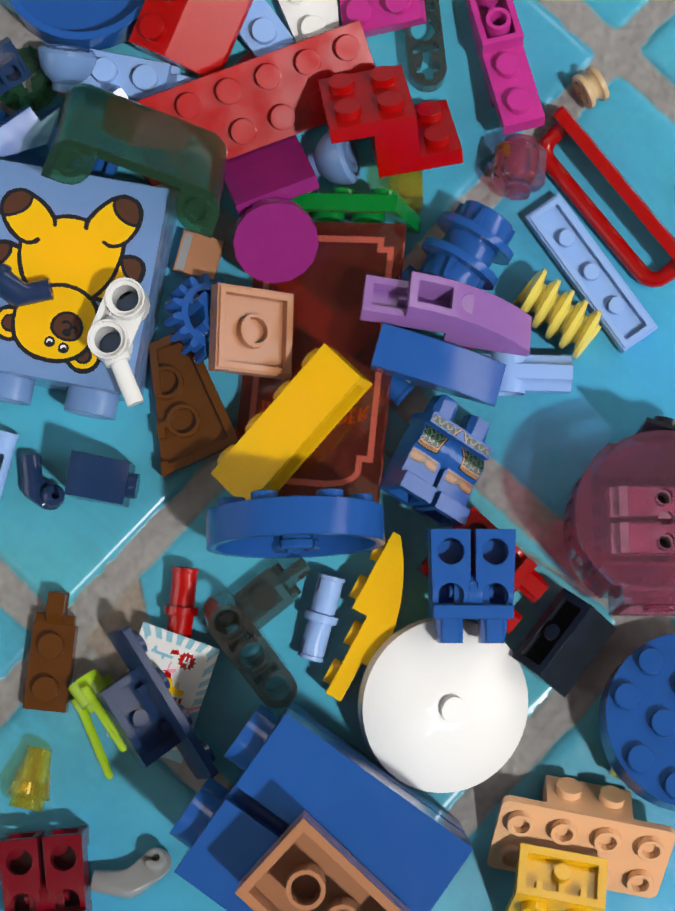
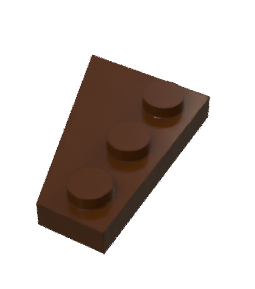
(188, 408)

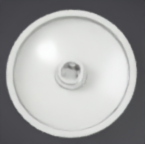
(442, 710)

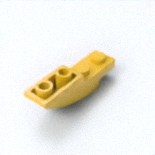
(380, 601)

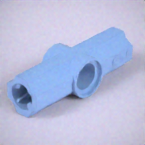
(534, 373)

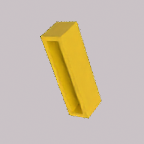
(292, 424)

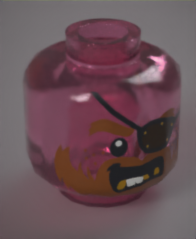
(518, 166)

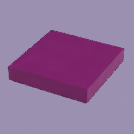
(269, 173)

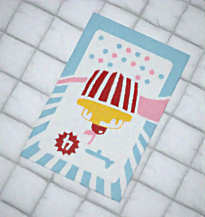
(186, 672)

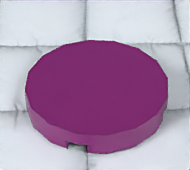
(275, 240)

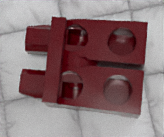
(46, 870)

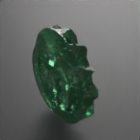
(41, 85)

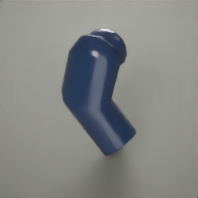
(19, 293)
(36, 487)

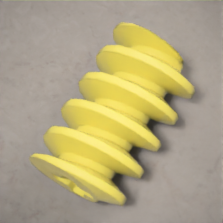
(559, 313)

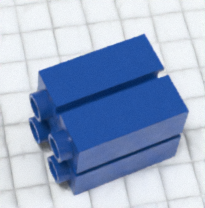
(305, 765)

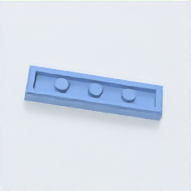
(590, 272)

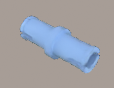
(321, 617)

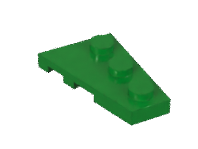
(378, 207)

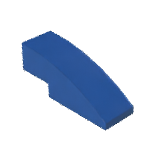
(437, 365)

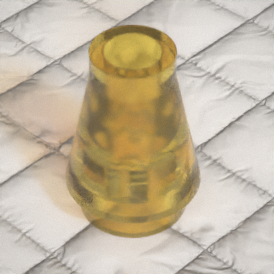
(32, 781)

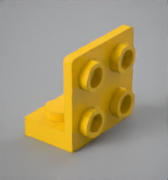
(558, 881)

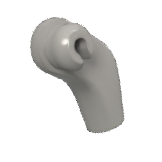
(136, 878)

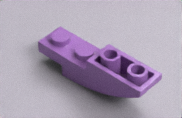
(450, 307)

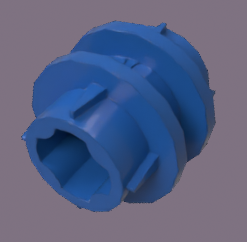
(471, 243)

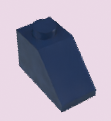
(101, 479)

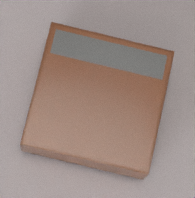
(198, 255)

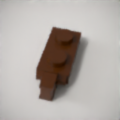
(51, 656)

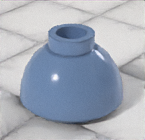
(65, 64)
(336, 161)

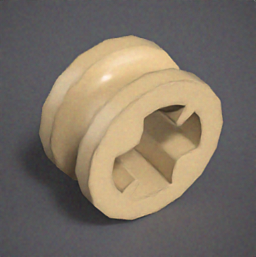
(590, 87)

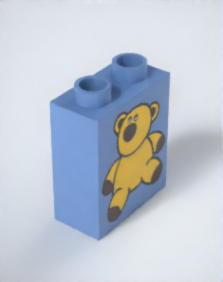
(82, 243)

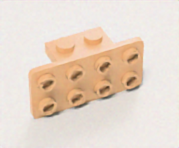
(587, 822)

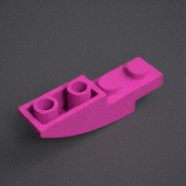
(505, 64)

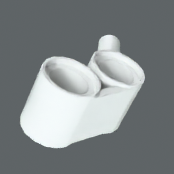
(126, 323)

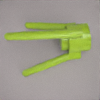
(86, 702)

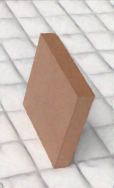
(251, 331)

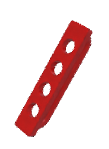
(569, 125)

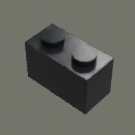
(564, 642)

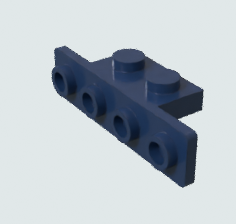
(147, 712)

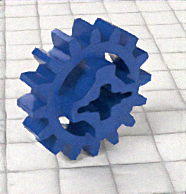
(191, 315)

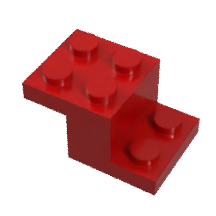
(381, 108)

